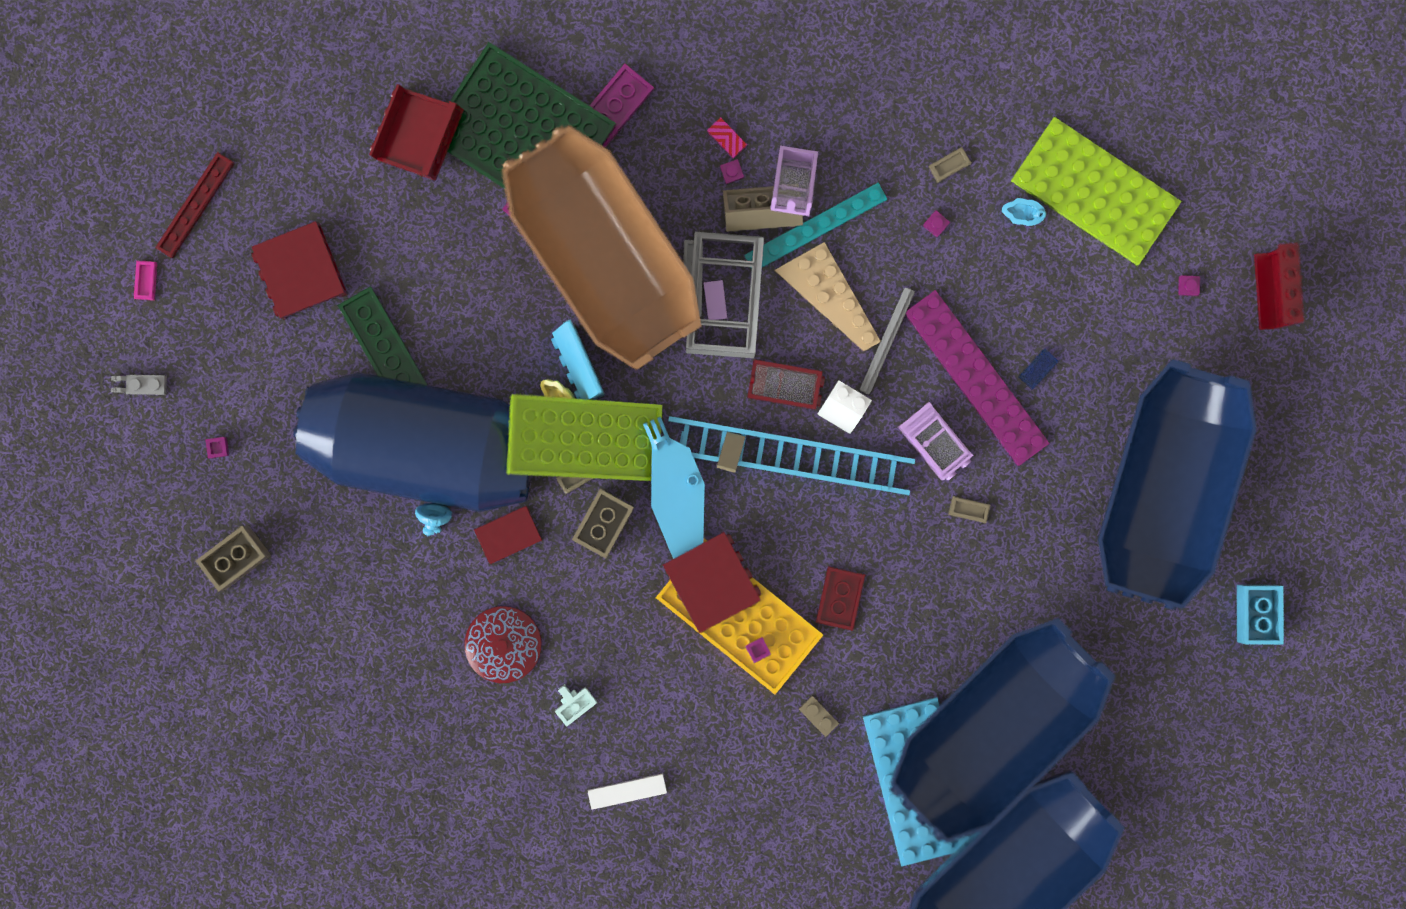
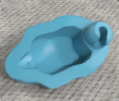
(1024, 212)

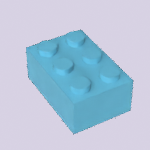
(1260, 614)

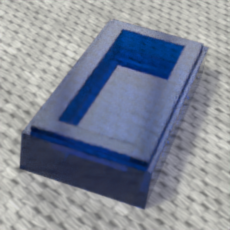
(1038, 368)

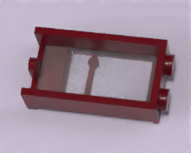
(785, 385)

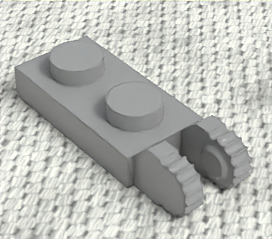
(141, 384)

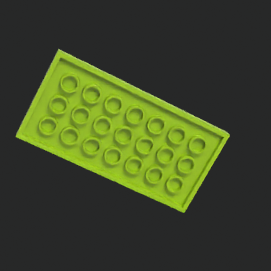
(1096, 191)
(581, 438)

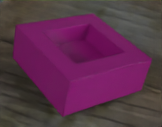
(731, 171)
(936, 223)
(1189, 285)
(217, 447)
(758, 649)

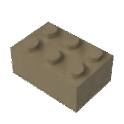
(603, 523)
(233, 558)

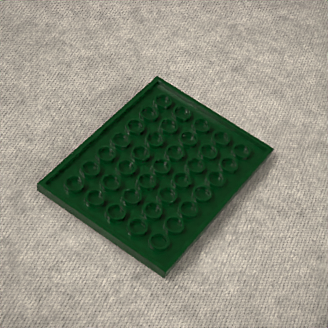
(512, 111)

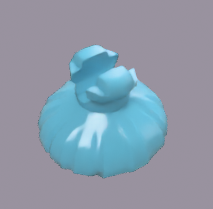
(433, 517)

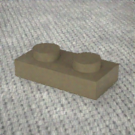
(819, 716)

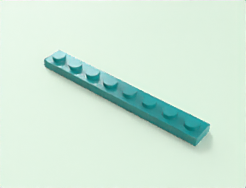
(820, 224)

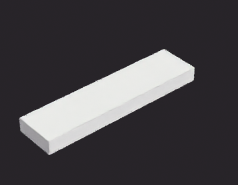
(627, 791)

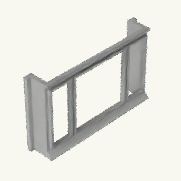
(751, 326)

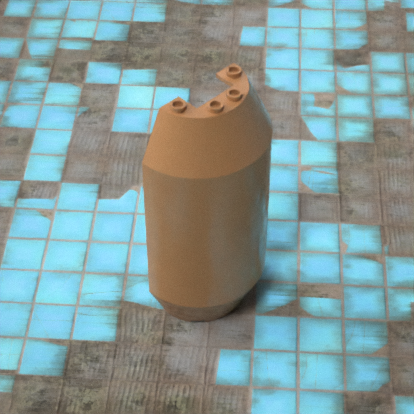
(601, 246)

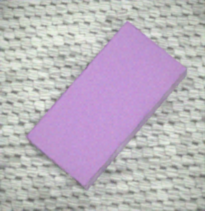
(715, 300)

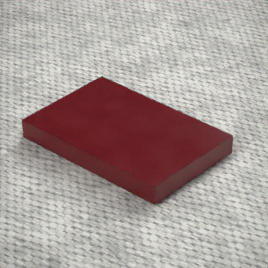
(508, 535)
(840, 598)

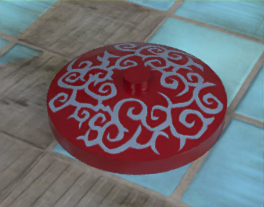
(503, 644)

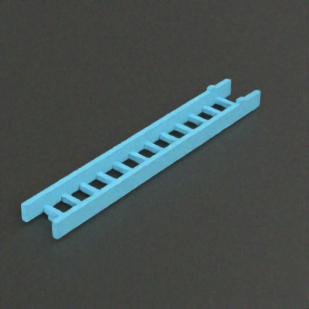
(684, 435)

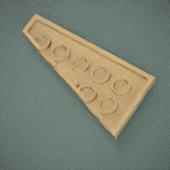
(825, 287)

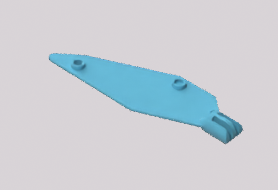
(676, 492)

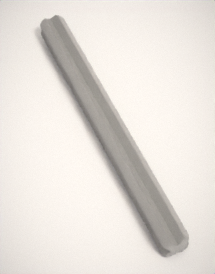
(887, 341)

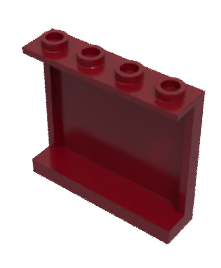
(416, 132)
(298, 270)
(1279, 287)
(712, 582)

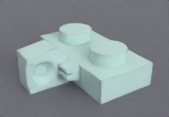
(574, 704)

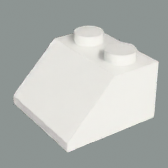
(844, 407)

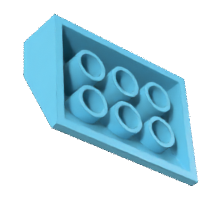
(577, 361)

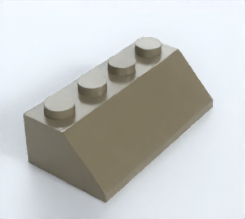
(752, 210)

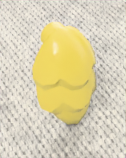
(555, 389)

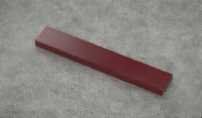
(195, 205)

